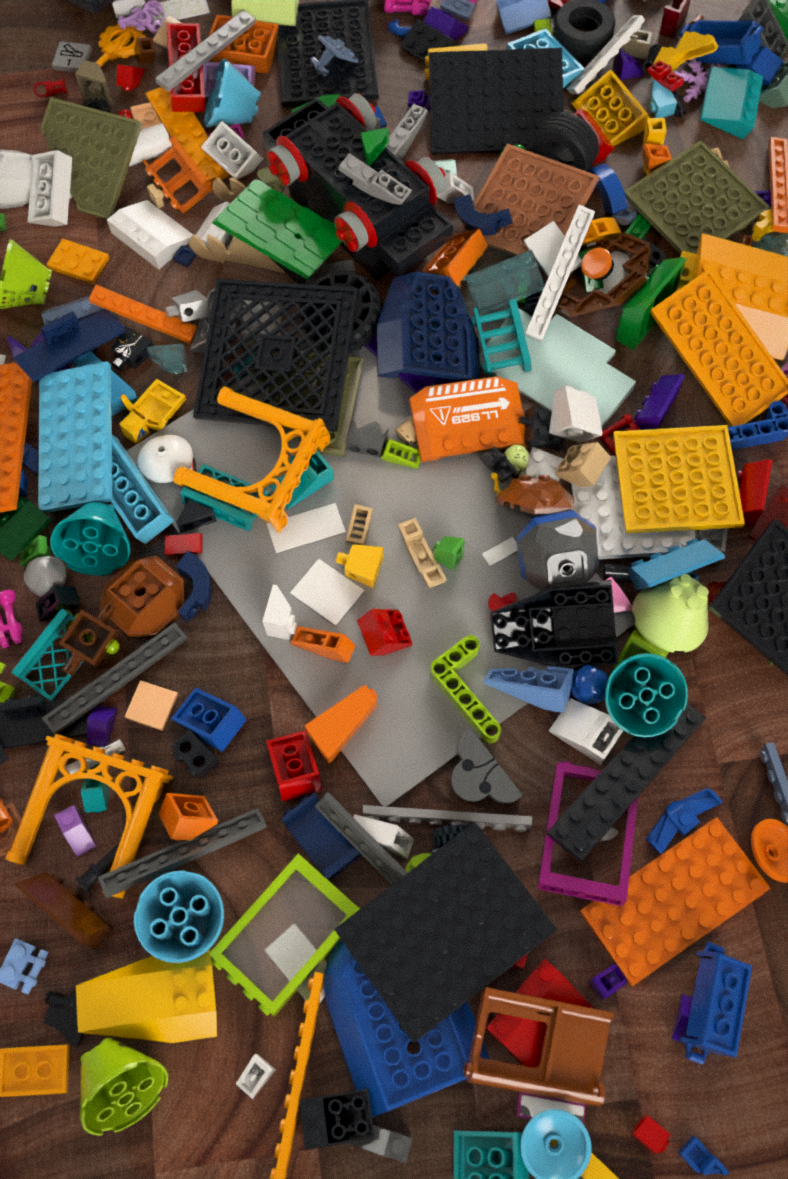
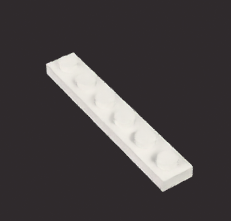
(605, 54)

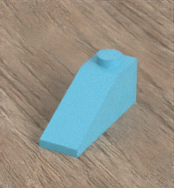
(661, 101)

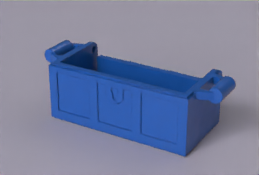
(735, 40)
(717, 1005)

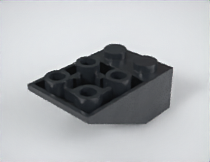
(336, 1119)

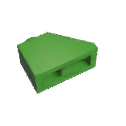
(449, 551)

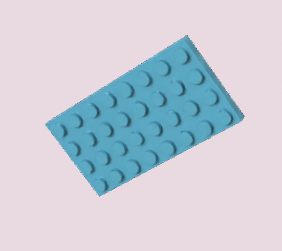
(75, 438)

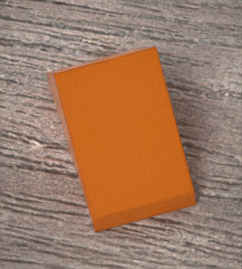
(655, 156)

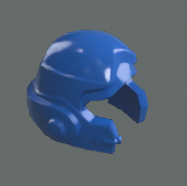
(589, 684)

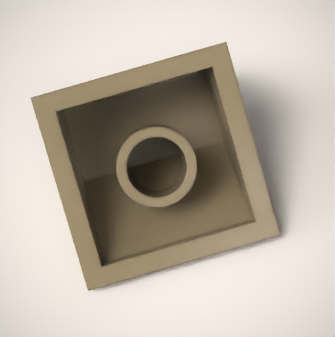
(92, 82)

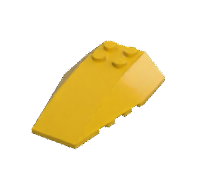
(151, 1001)

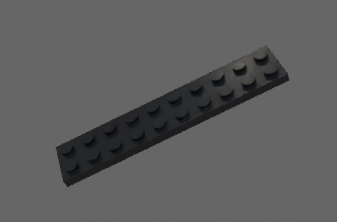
(620, 786)

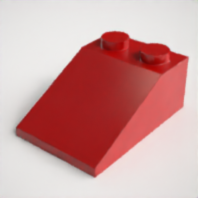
(294, 765)

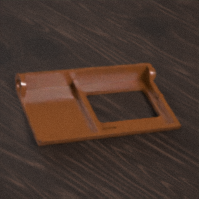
(569, 1056)

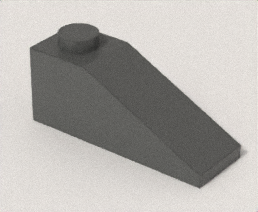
(387, 1144)

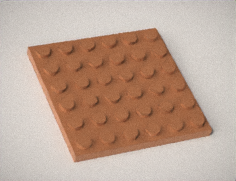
(535, 193)

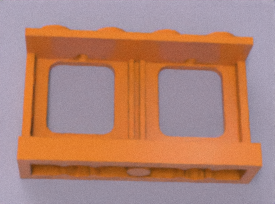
(188, 172)

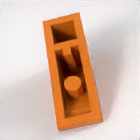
(324, 643)

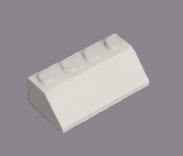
(50, 188)

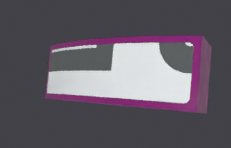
(530, 1105)

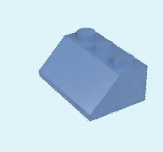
(521, 13)

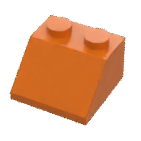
(186, 816)

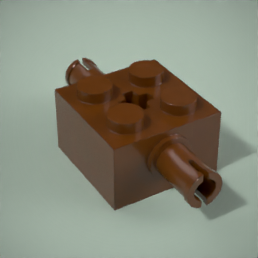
(85, 625)

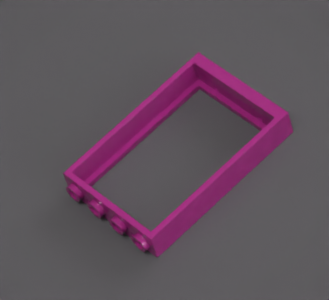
(576, 886)

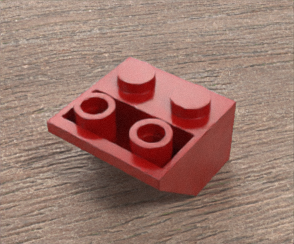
(384, 631)

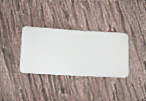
(500, 551)

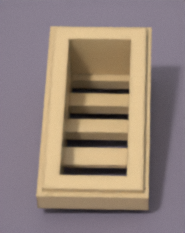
(363, 510)

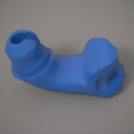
(397, 30)

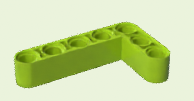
(462, 691)

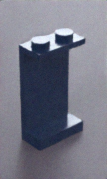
(319, 838)

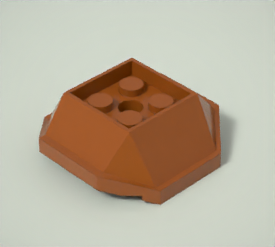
(156, 608)

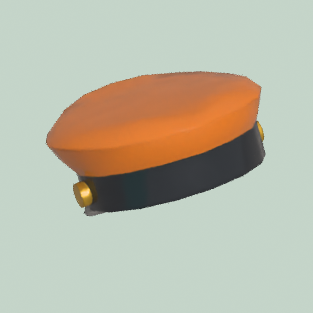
(597, 264)

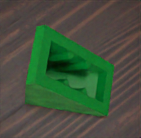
(373, 143)

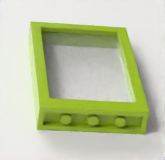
(283, 935)

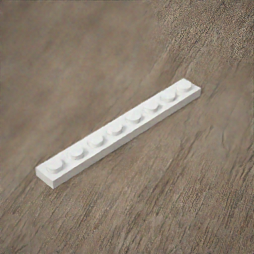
(559, 273)

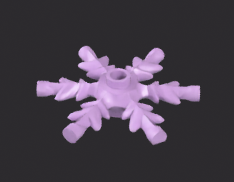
(700, 79)

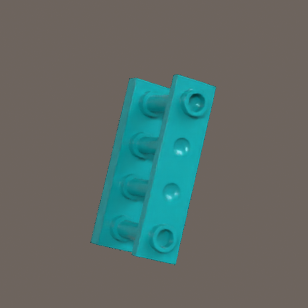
(514, 328)

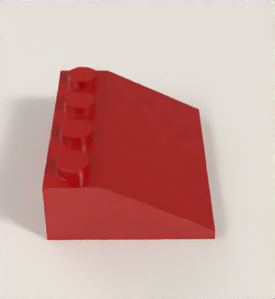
(524, 1036)

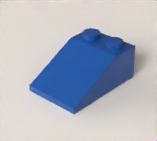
(209, 719)

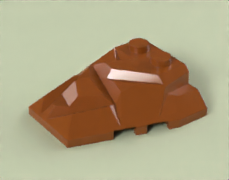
(536, 495)

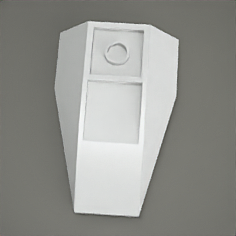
(15, 177)

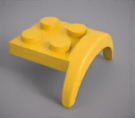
(156, 404)

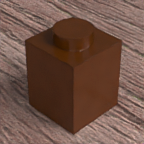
(145, 50)

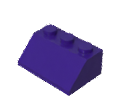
(659, 402)

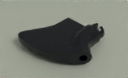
(63, 1015)

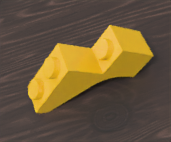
(690, 46)

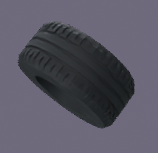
(587, 15)
(574, 133)

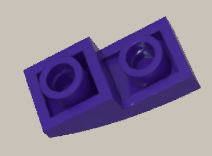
(419, 98)

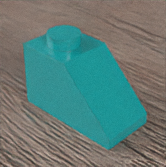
(95, 795)

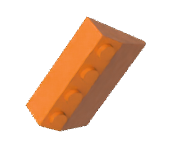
(251, 48)

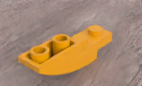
(602, 229)

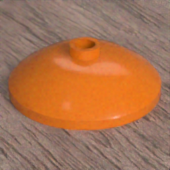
(770, 848)

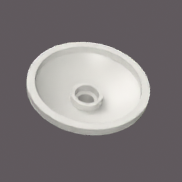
(160, 465)

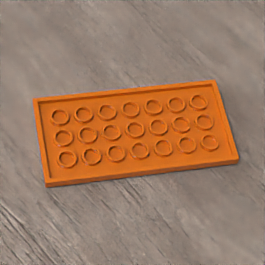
(676, 901)

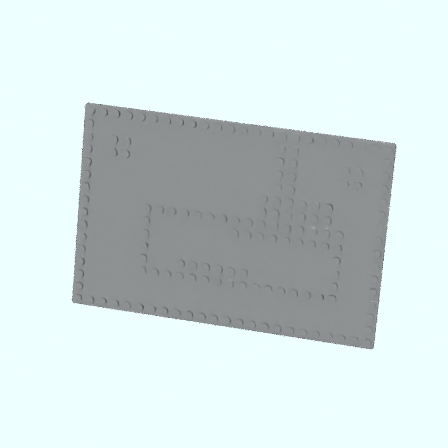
(414, 721)

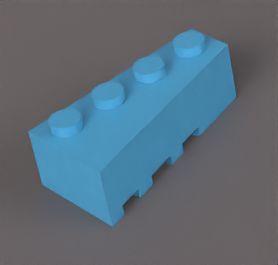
(118, 386)

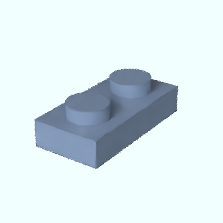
(459, 8)

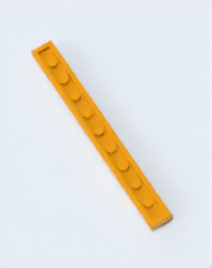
(297, 1077)

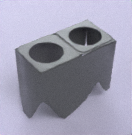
(366, 439)

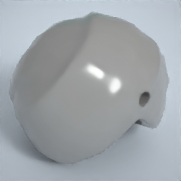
(44, 574)

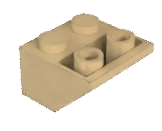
(583, 464)

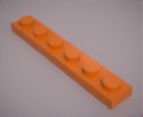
(142, 314)

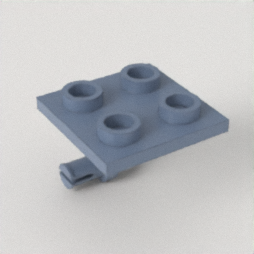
(333, 48)

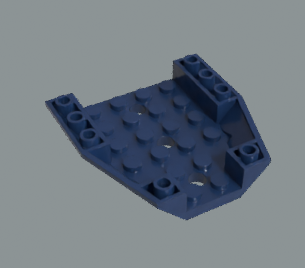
(408, 338)

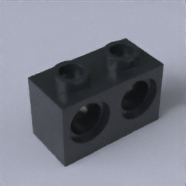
(197, 752)

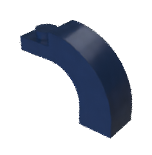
(485, 222)
(195, 570)

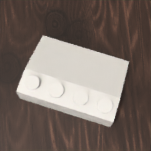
(149, 232)

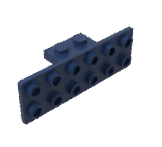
(66, 341)

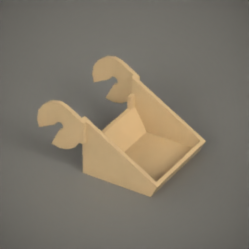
(237, 250)

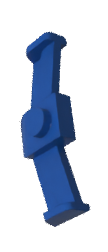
(681, 817)

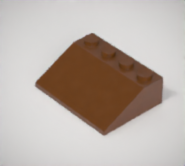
(66, 908)

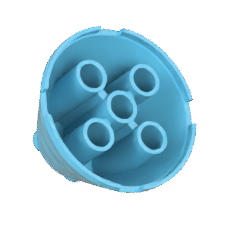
(231, 99)
(162, 911)

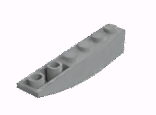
(406, 131)

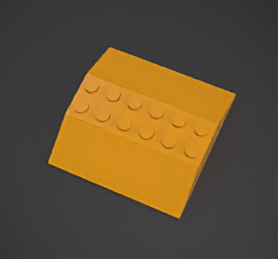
(755, 284)

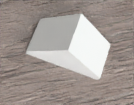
(255, 1075)

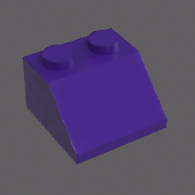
(445, 23)

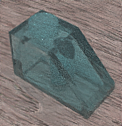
(169, 357)

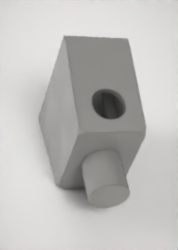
(189, 306)

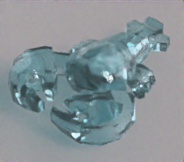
(773, 244)

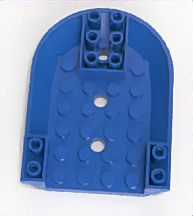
(378, 1044)

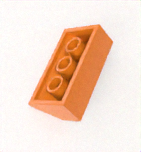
(458, 255)

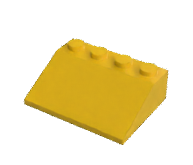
(613, 108)

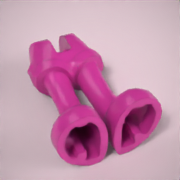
(416, 7)
(7, 599)

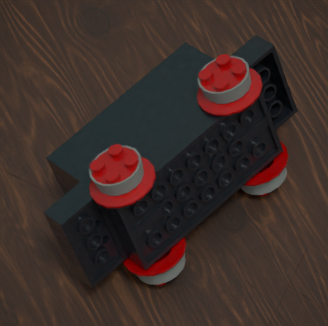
(375, 233)

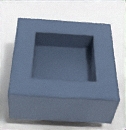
(625, 216)

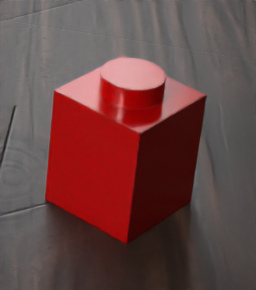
(651, 1135)

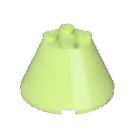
(673, 614)

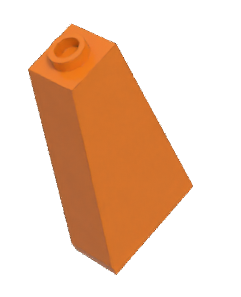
(340, 722)

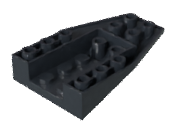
(559, 626)

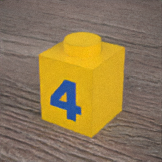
(134, 428)

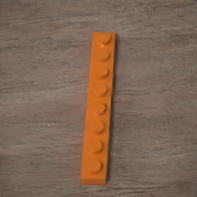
(779, 183)

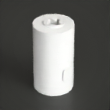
(151, 143)

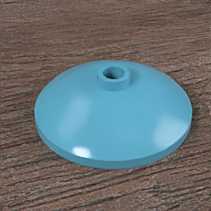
(564, 1160)

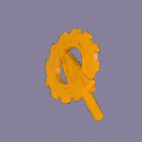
(118, 47)

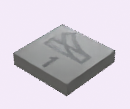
(70, 56)

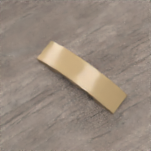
(421, 554)

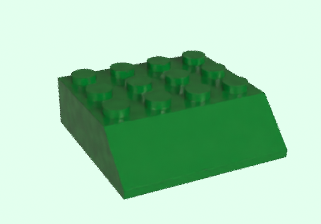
(636, 315)

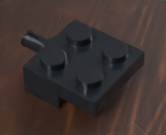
(537, 429)

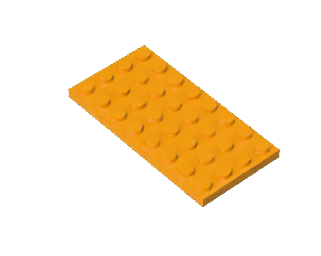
(721, 349)

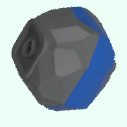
(558, 550)

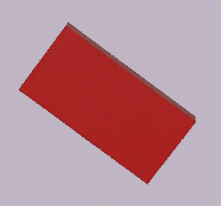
(182, 543)

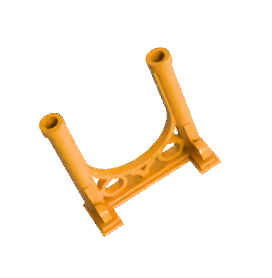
(271, 508)
(44, 788)

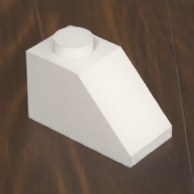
(455, 188)

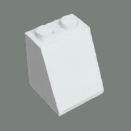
(575, 415)

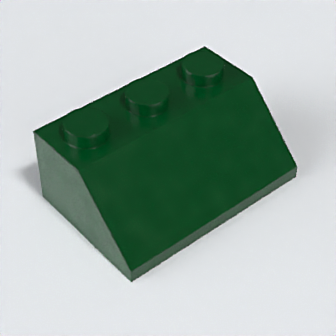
(20, 527)

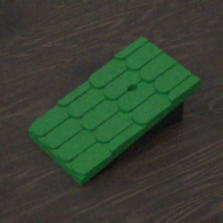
(280, 229)

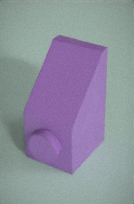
(75, 830)

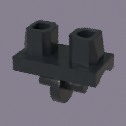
(498, 463)

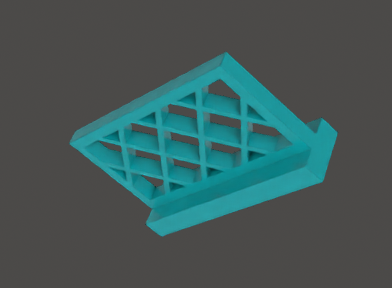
(229, 514)
(40, 648)

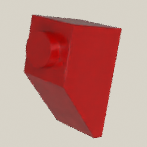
(129, 76)

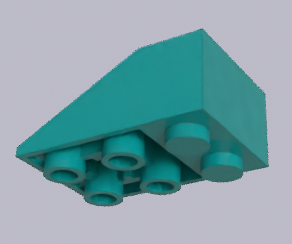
(315, 477)

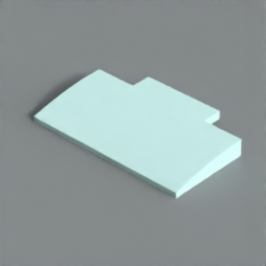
(561, 359)

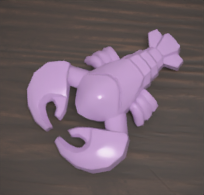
(142, 19)

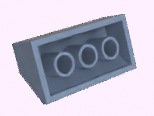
(79, 307)

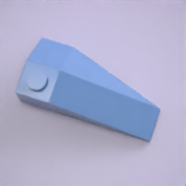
(541, 688)

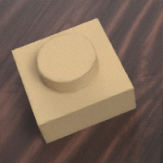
(156, 195)

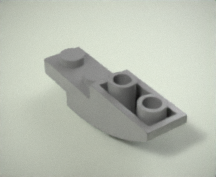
(373, 183)

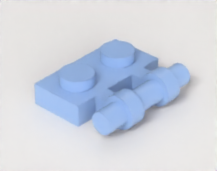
(16, 963)

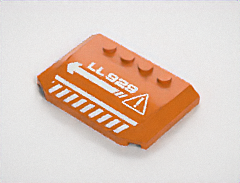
(467, 417)

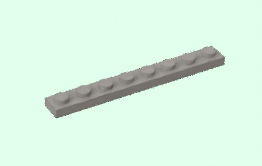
(205, 50)
(437, 817)

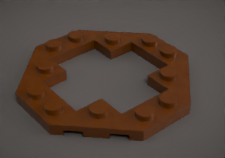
(636, 266)

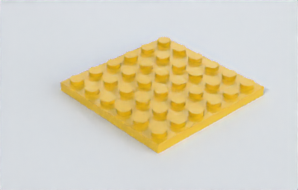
(677, 479)

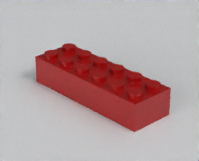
(188, 94)

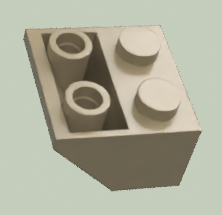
(638, 44)

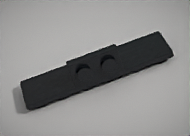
(23, 723)

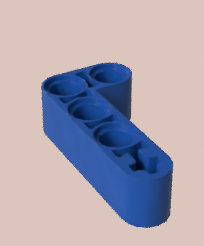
(770, 426)

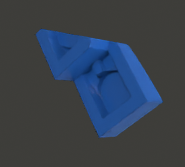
(700, 1158)

